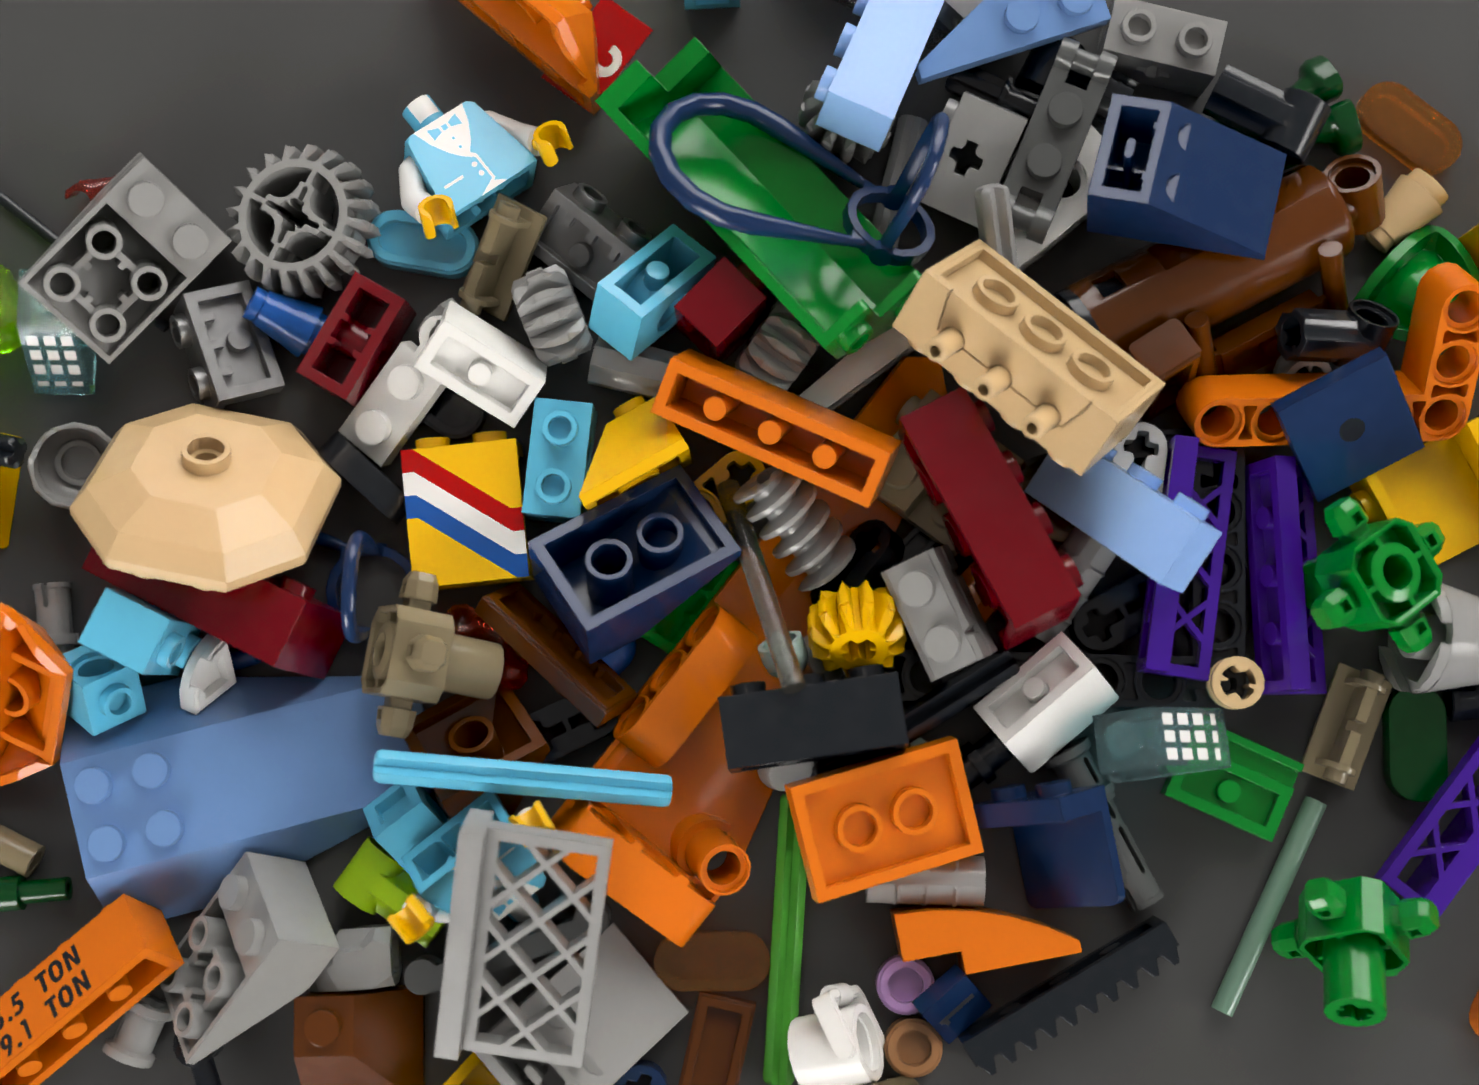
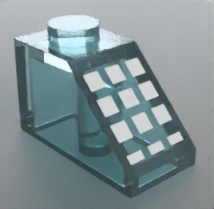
(54, 354)
(1160, 742)

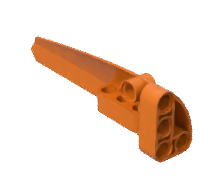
(678, 730)

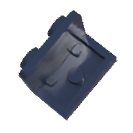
(1060, 841)

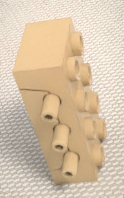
(1027, 355)

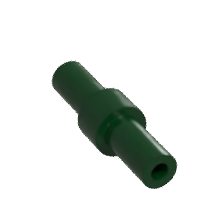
(18, 892)

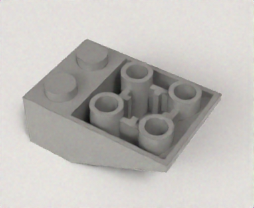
(124, 258)
(248, 953)
(626, 1019)

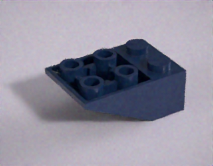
(1182, 180)

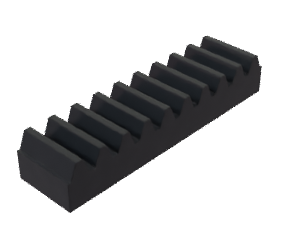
(1067, 990)

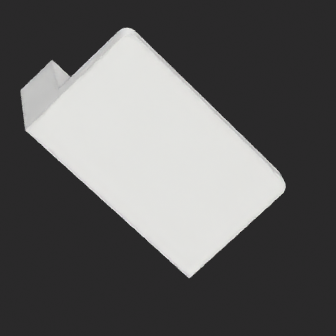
(482, 364)
(1046, 702)

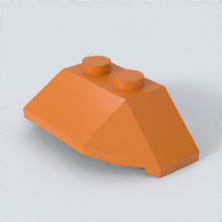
(553, 37)
(32, 697)

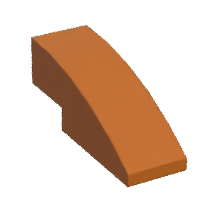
(979, 935)

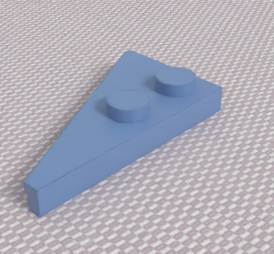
(1008, 28)

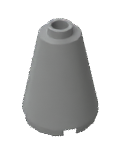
(1451, 657)

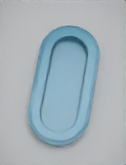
(407, 249)

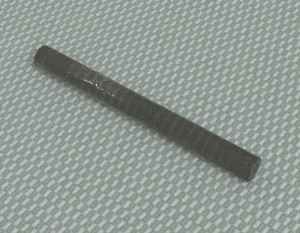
(762, 590)

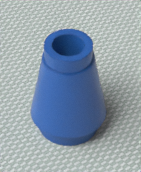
(285, 319)

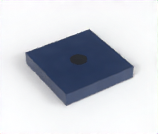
(1348, 424)

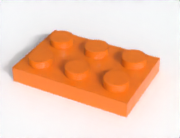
(884, 818)

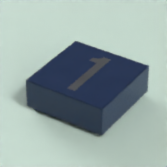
(952, 1003)

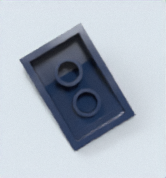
(630, 561)

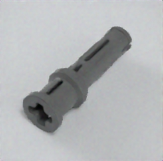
(1078, 765)

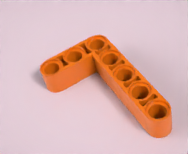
(1423, 377)

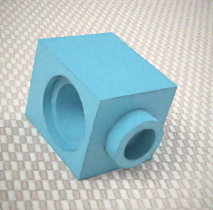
(102, 691)
(403, 819)

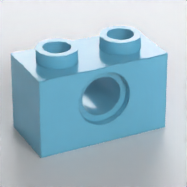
(639, 296)
(558, 459)
(139, 634)

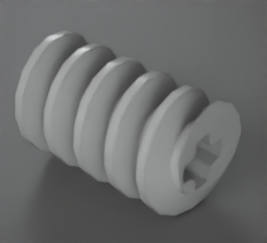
(800, 523)

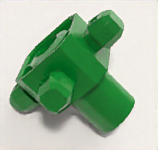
(1375, 575)
(1356, 938)

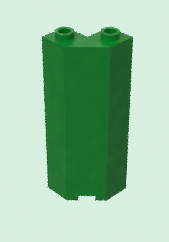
(824, 286)

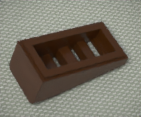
(1170, 356)

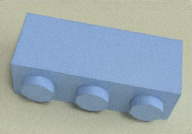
(874, 68)
(1130, 516)

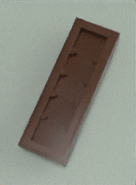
(553, 653)

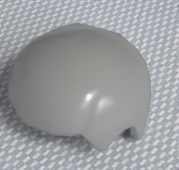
(65, 460)

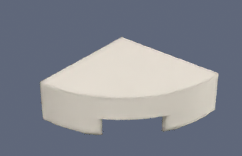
(206, 674)

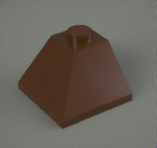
(477, 729)
(360, 1037)

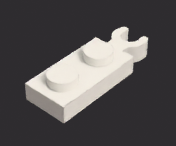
(394, 402)

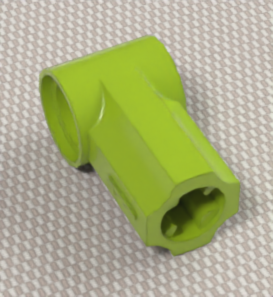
(378, 884)

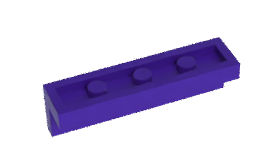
(1279, 544)
(1161, 602)
(1448, 857)

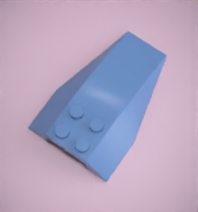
(183, 795)

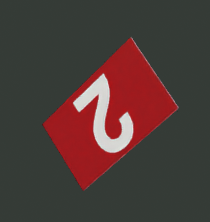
(618, 40)

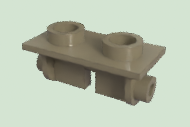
(501, 257)
(1346, 725)

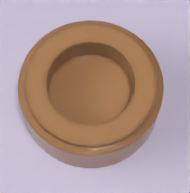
(912, 1046)

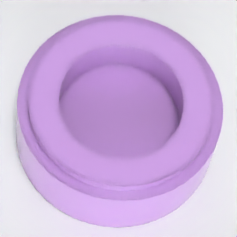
(901, 983)

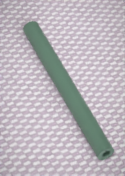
(1268, 906)

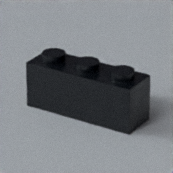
(815, 723)

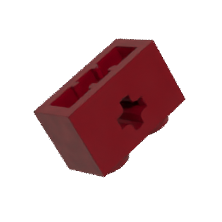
(722, 309)
(356, 339)

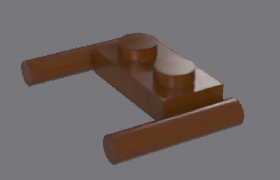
(1254, 344)

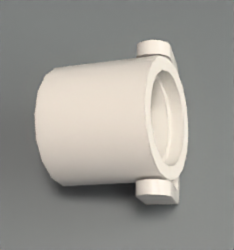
(837, 1041)

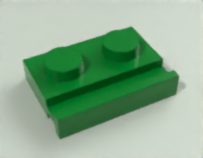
(1245, 796)

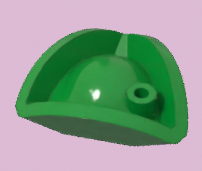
(1399, 274)

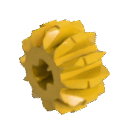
(855, 628)

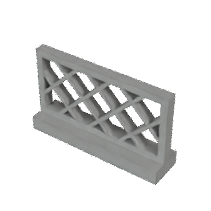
(473, 921)

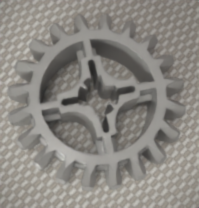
(316, 180)

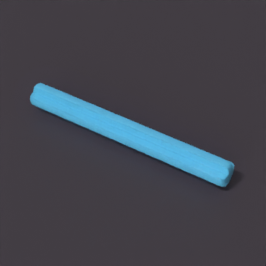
(522, 778)

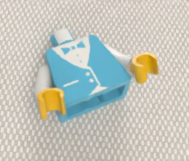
(466, 159)
(433, 866)

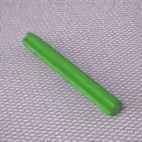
(785, 950)

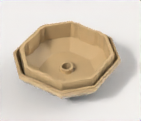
(206, 498)

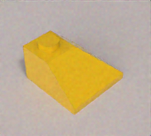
(632, 451)

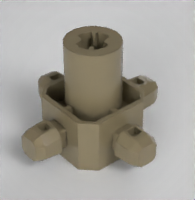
(418, 657)

